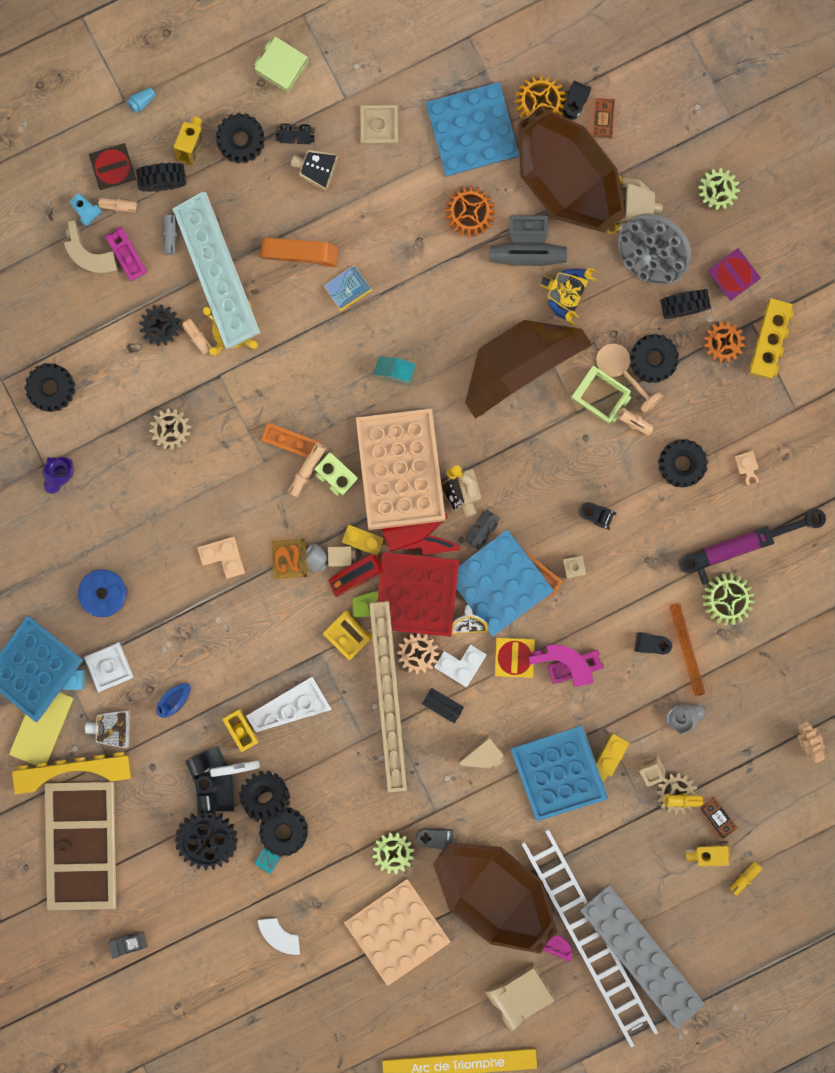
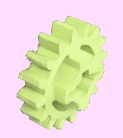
(725, 192)
(400, 858)

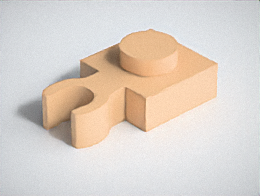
(746, 464)

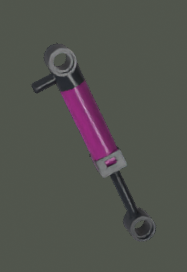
(743, 544)

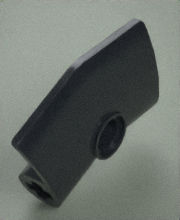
(219, 794)

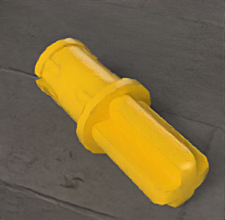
(683, 800)
(746, 878)

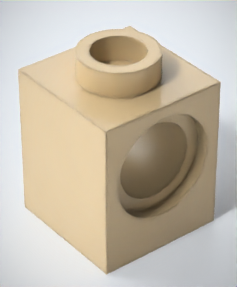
(341, 556)
(574, 567)
(652, 770)

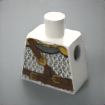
(111, 728)

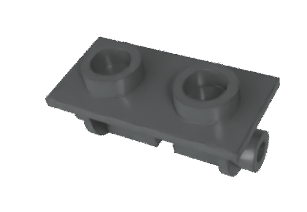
(488, 523)

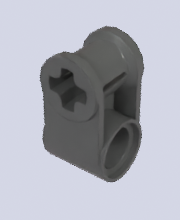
(438, 838)

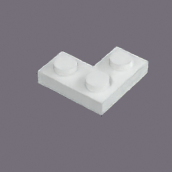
(462, 670)

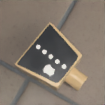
(316, 168)

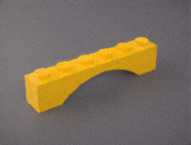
(112, 768)

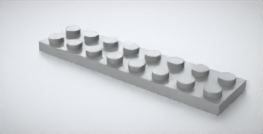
(642, 957)

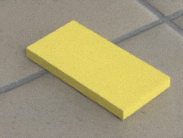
(37, 739)

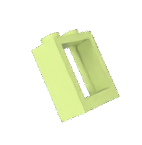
(625, 398)

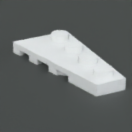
(293, 705)

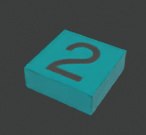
(267, 860)

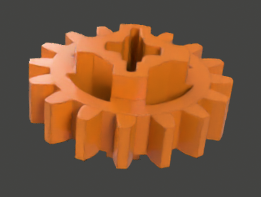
(732, 347)

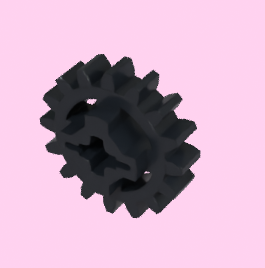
(169, 322)

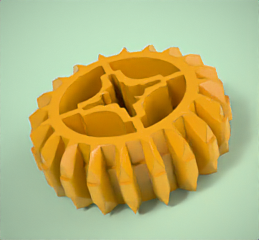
(534, 95)

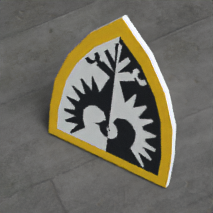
(469, 623)

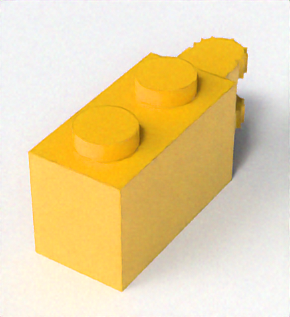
(611, 755)

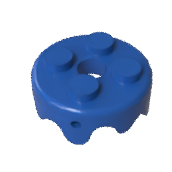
(115, 589)

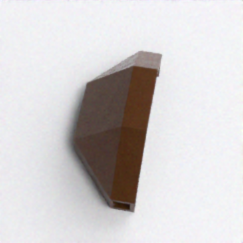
(569, 171)
(519, 359)
(496, 896)

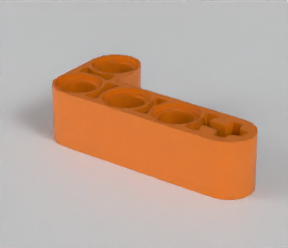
(299, 251)

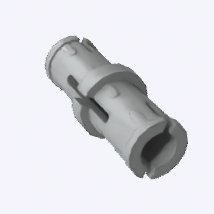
(169, 235)

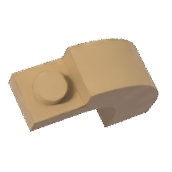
(94, 263)

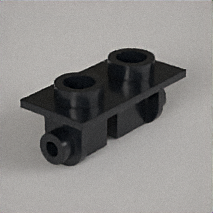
(302, 133)
(443, 705)

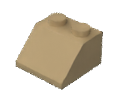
(483, 755)

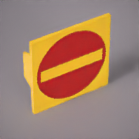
(513, 657)

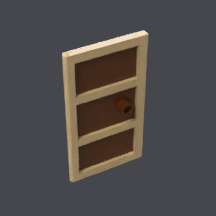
(80, 845)

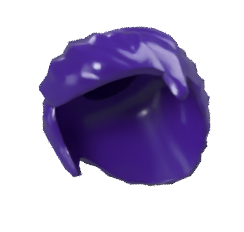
(52, 469)

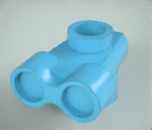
(87, 212)

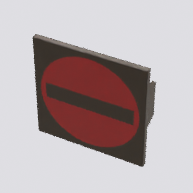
(112, 166)

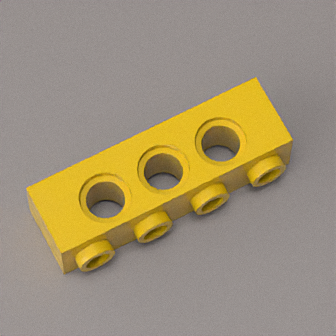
(785, 313)

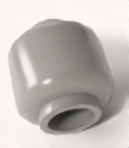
(316, 557)

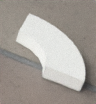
(235, 768)
(278, 937)

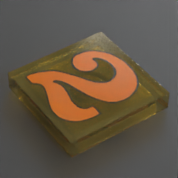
(289, 558)

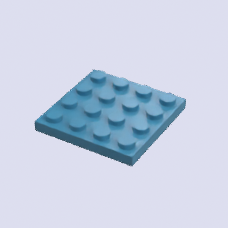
(472, 129)
(501, 582)
(35, 668)
(559, 773)

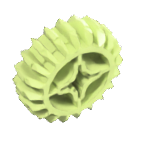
(726, 590)

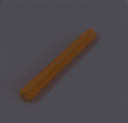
(687, 649)

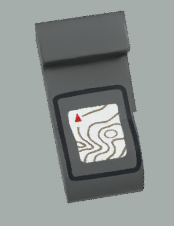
(127, 944)

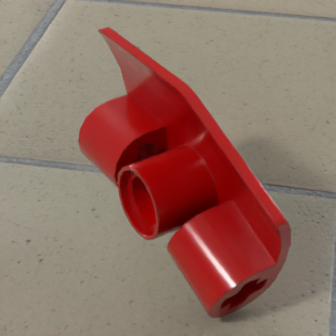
(406, 535)

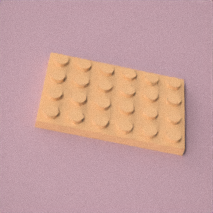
(400, 469)

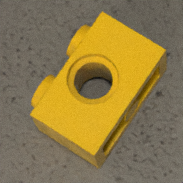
(241, 730)

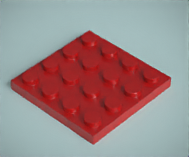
(419, 592)

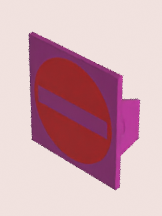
(734, 274)

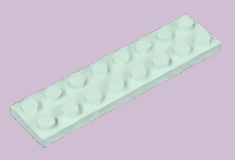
(216, 270)

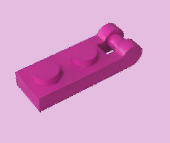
(126, 254)
(559, 671)

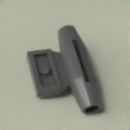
(528, 244)

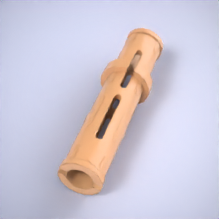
(303, 475)

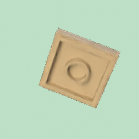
(379, 124)

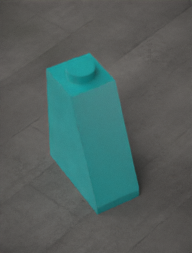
(395, 369)

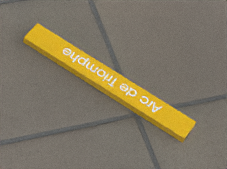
(465, 1063)

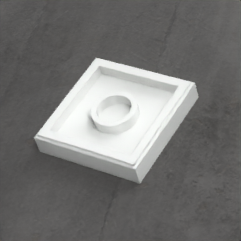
(108, 667)

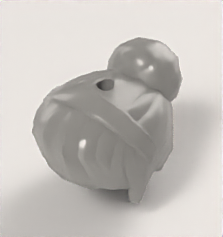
(682, 725)

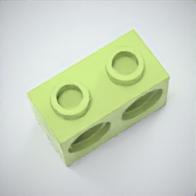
(339, 471)

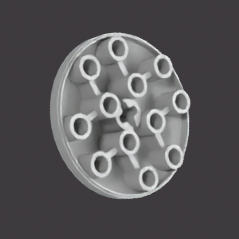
(654, 249)

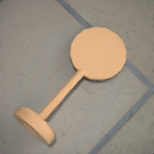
(614, 362)

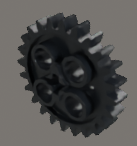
(190, 831)

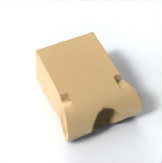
(520, 996)

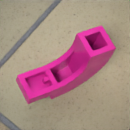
(574, 661)

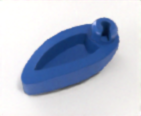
(173, 700)

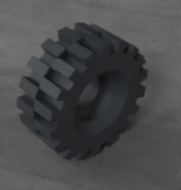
(233, 125)
(161, 177)
(685, 304)
(647, 371)
(64, 390)
(697, 459)
(259, 785)
(293, 842)

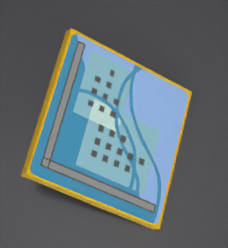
(347, 287)

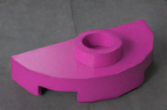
(559, 947)

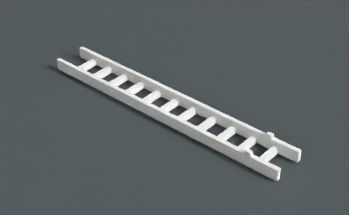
(637, 1022)

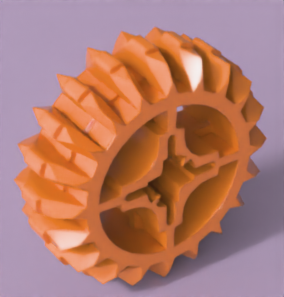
(463, 216)

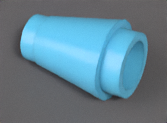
(141, 99)

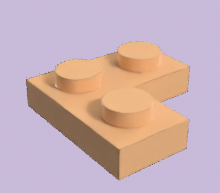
(226, 552)

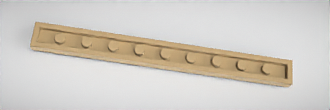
(388, 696)

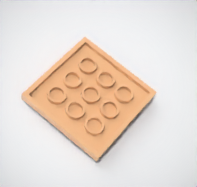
(397, 932)

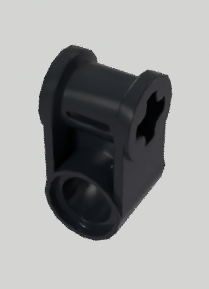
(576, 97)
(598, 515)
(649, 643)

